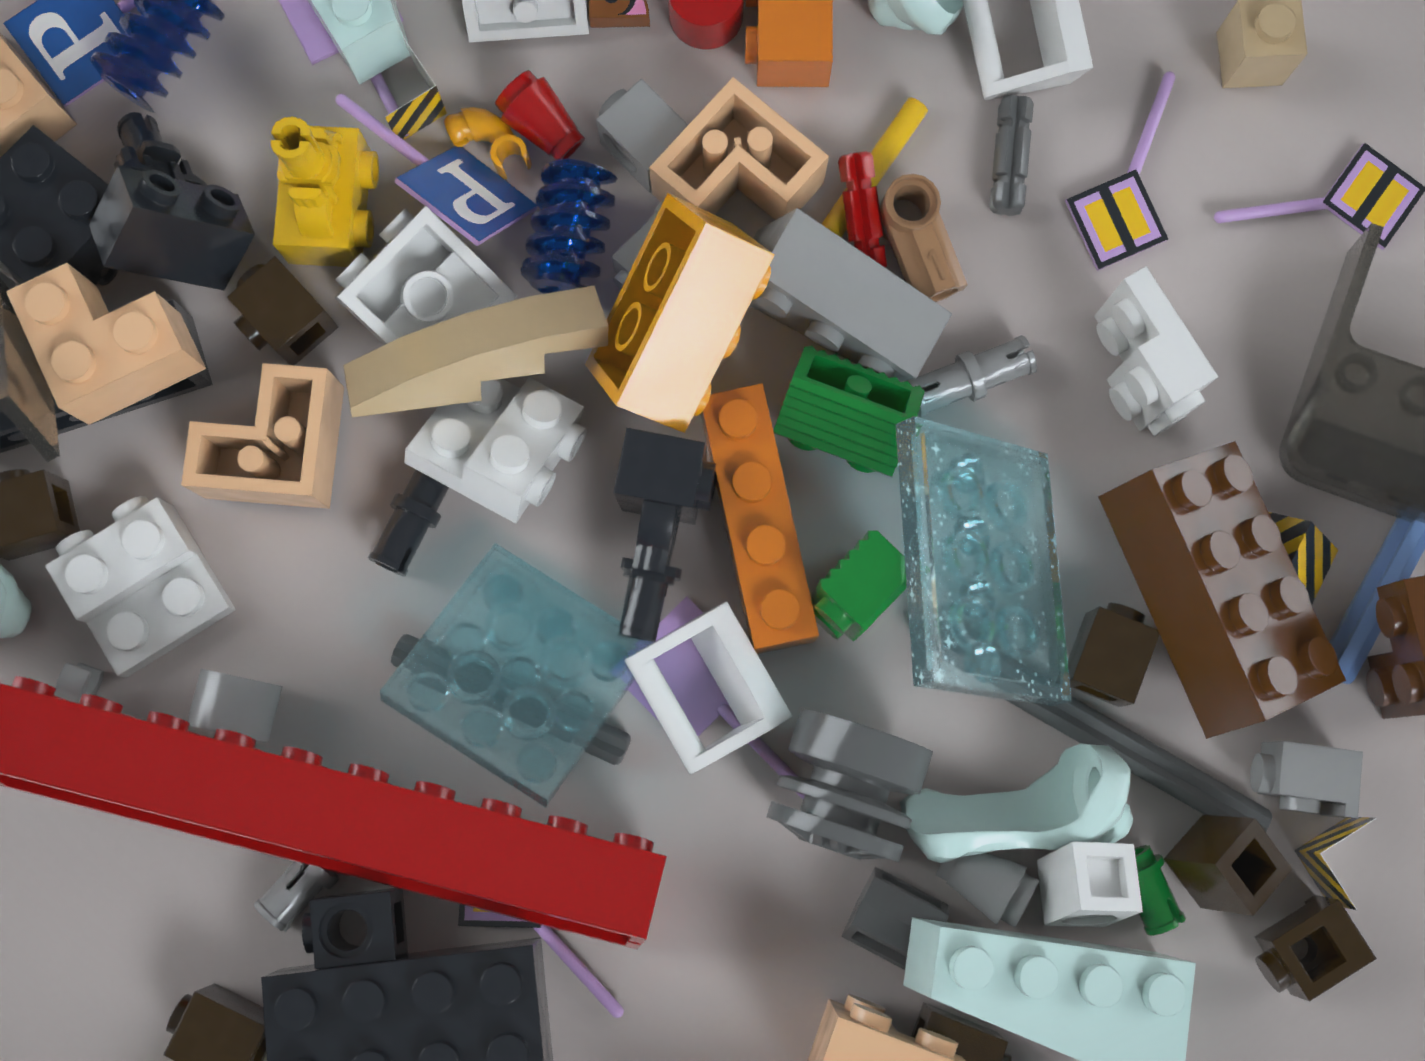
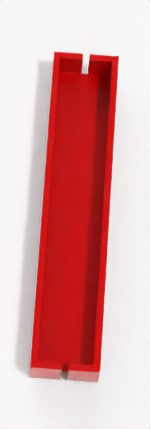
(326, 816)

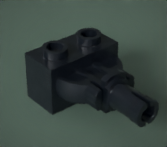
(164, 217)
(665, 484)

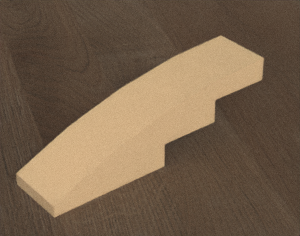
(454, 356)

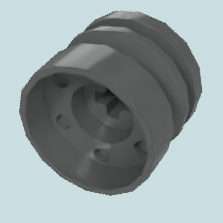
(849, 785)

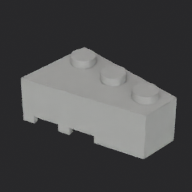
(846, 299)

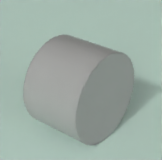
(234, 704)

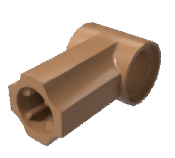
(921, 245)

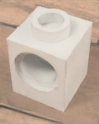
(1089, 884)

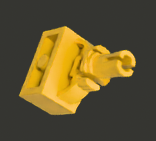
(322, 193)

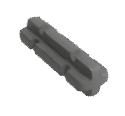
(1011, 155)

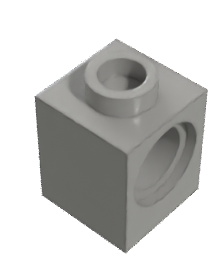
(638, 129)

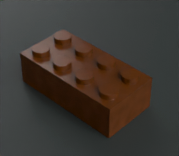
(1221, 589)

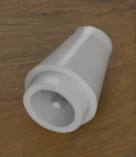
(991, 885)

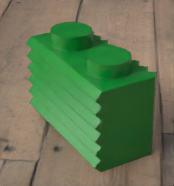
(846, 411)
(860, 587)

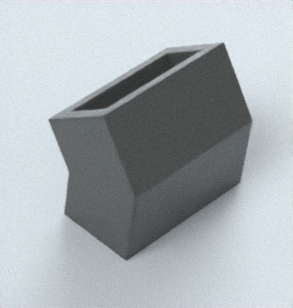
(885, 916)

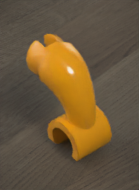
(483, 125)

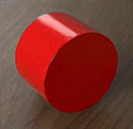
(706, 22)

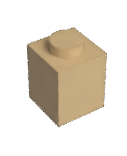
(1261, 43)

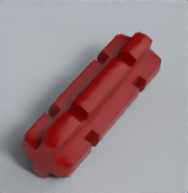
(862, 204)

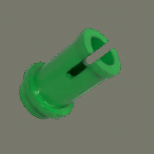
(1158, 902)

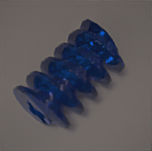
(151, 45)
(565, 225)

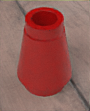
(539, 116)

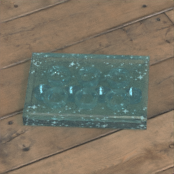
(981, 565)

